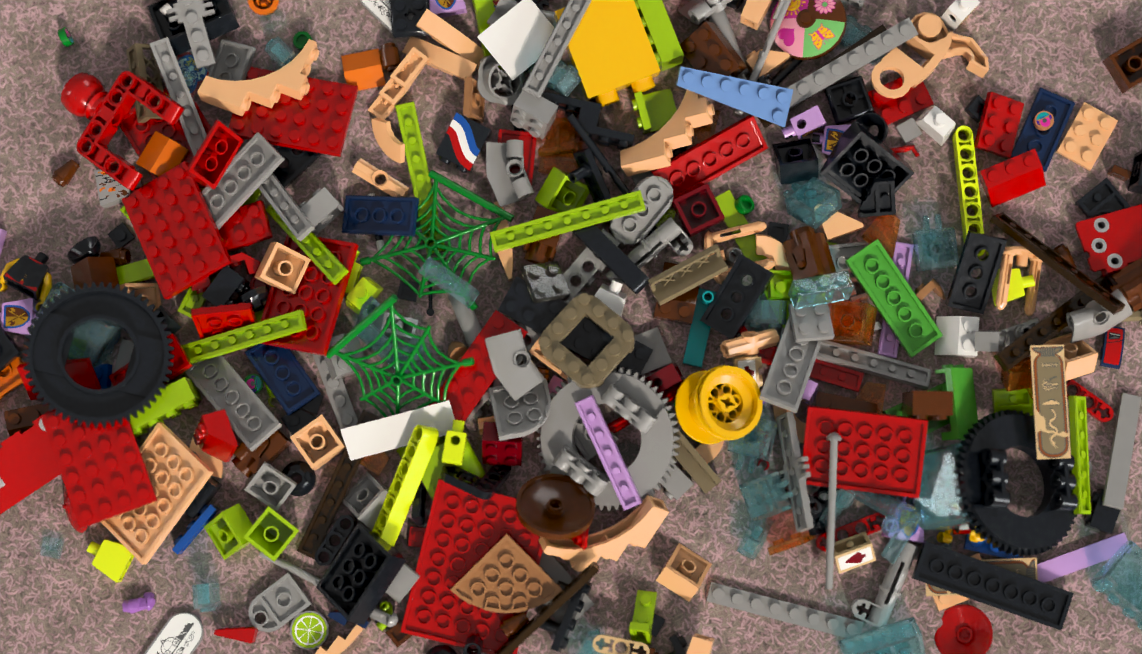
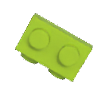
(653, 109)

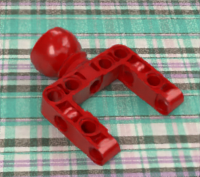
(87, 98)

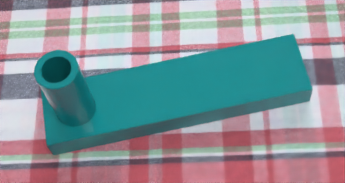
(698, 331)

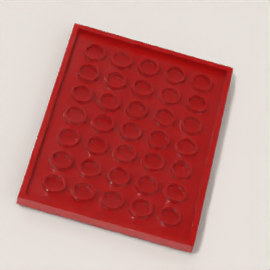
(455, 539)

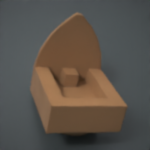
(923, 290)
(456, 350)

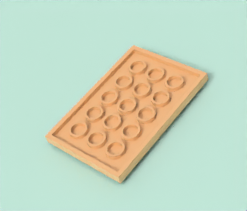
(176, 479)

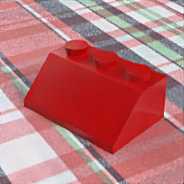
(214, 155)
(1012, 177)
(216, 436)

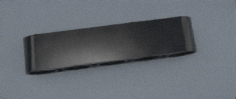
(613, 257)

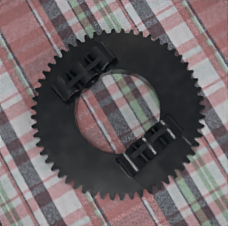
(51, 344)
(984, 483)

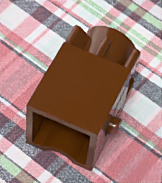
(545, 249)
(808, 254)
(95, 270)
(1130, 284)
(250, 462)

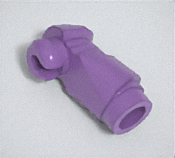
(138, 604)

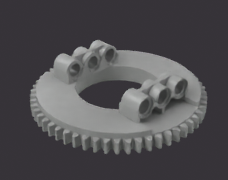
(633, 401)

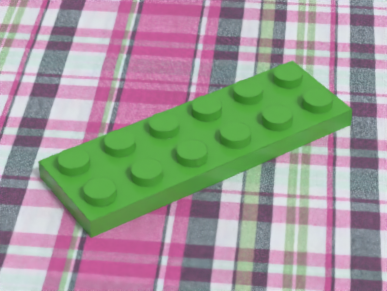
(893, 298)

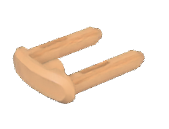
(746, 229)
(1022, 256)

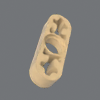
(604, 650)

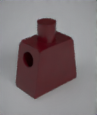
(669, 375)

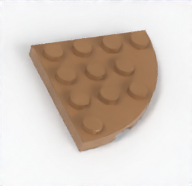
(506, 580)

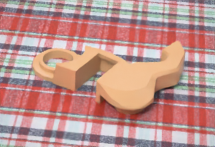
(933, 44)

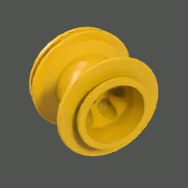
(734, 401)

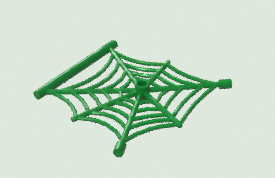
(504, 215)
(399, 375)

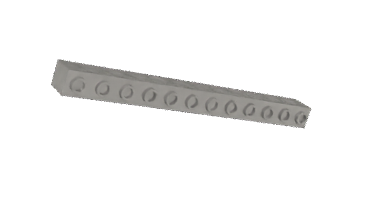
(574, 270)

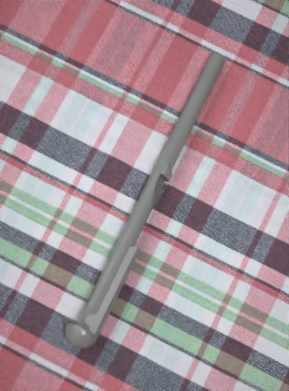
(778, 15)
(834, 438)
(377, 614)

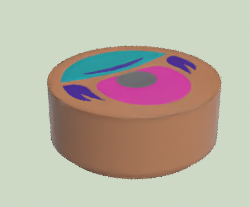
(1043, 120)

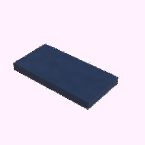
(1044, 141)
(380, 215)
(283, 376)

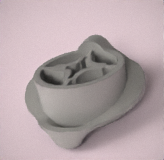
(493, 78)

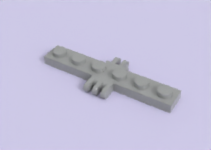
(191, 14)
(795, 472)

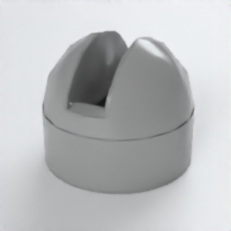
(736, 251)

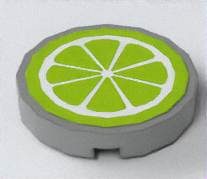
(309, 630)

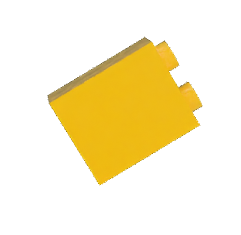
(611, 51)

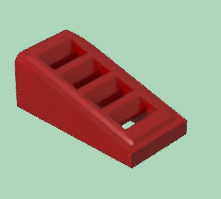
(243, 634)

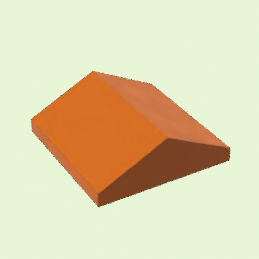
(363, 69)
(161, 154)

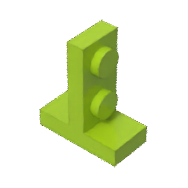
(643, 617)

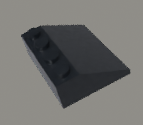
(216, 24)
(861, 159)
(360, 574)

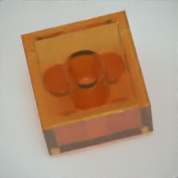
(853, 323)

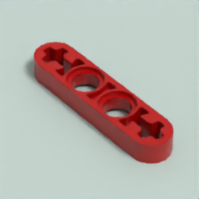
(1081, 391)
(850, 528)

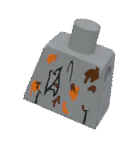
(111, 191)

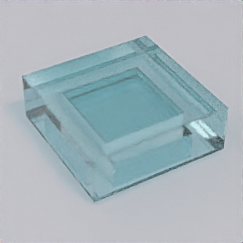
(52, 547)

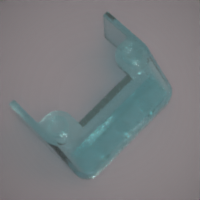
(899, 521)

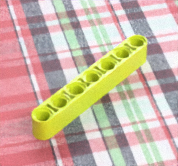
(971, 183)
(405, 483)

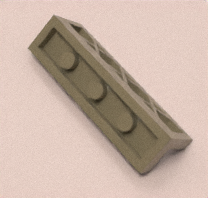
(137, 66)
(687, 276)
(695, 465)

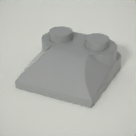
(270, 486)

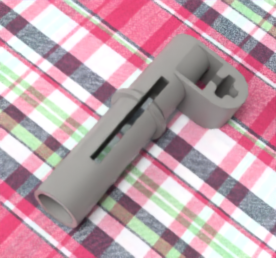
(657, 241)
(881, 611)

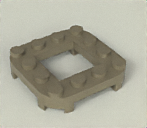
(609, 357)

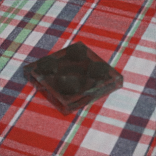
(545, 281)

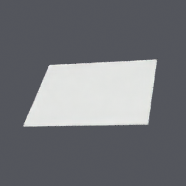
(518, 37)

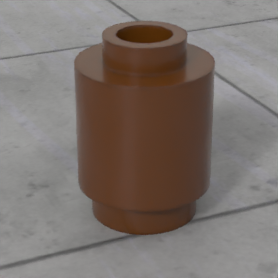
(389, 57)

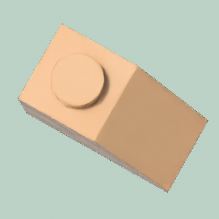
(771, 63)
(839, 225)

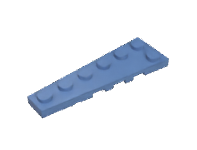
(752, 97)

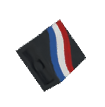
(463, 142)

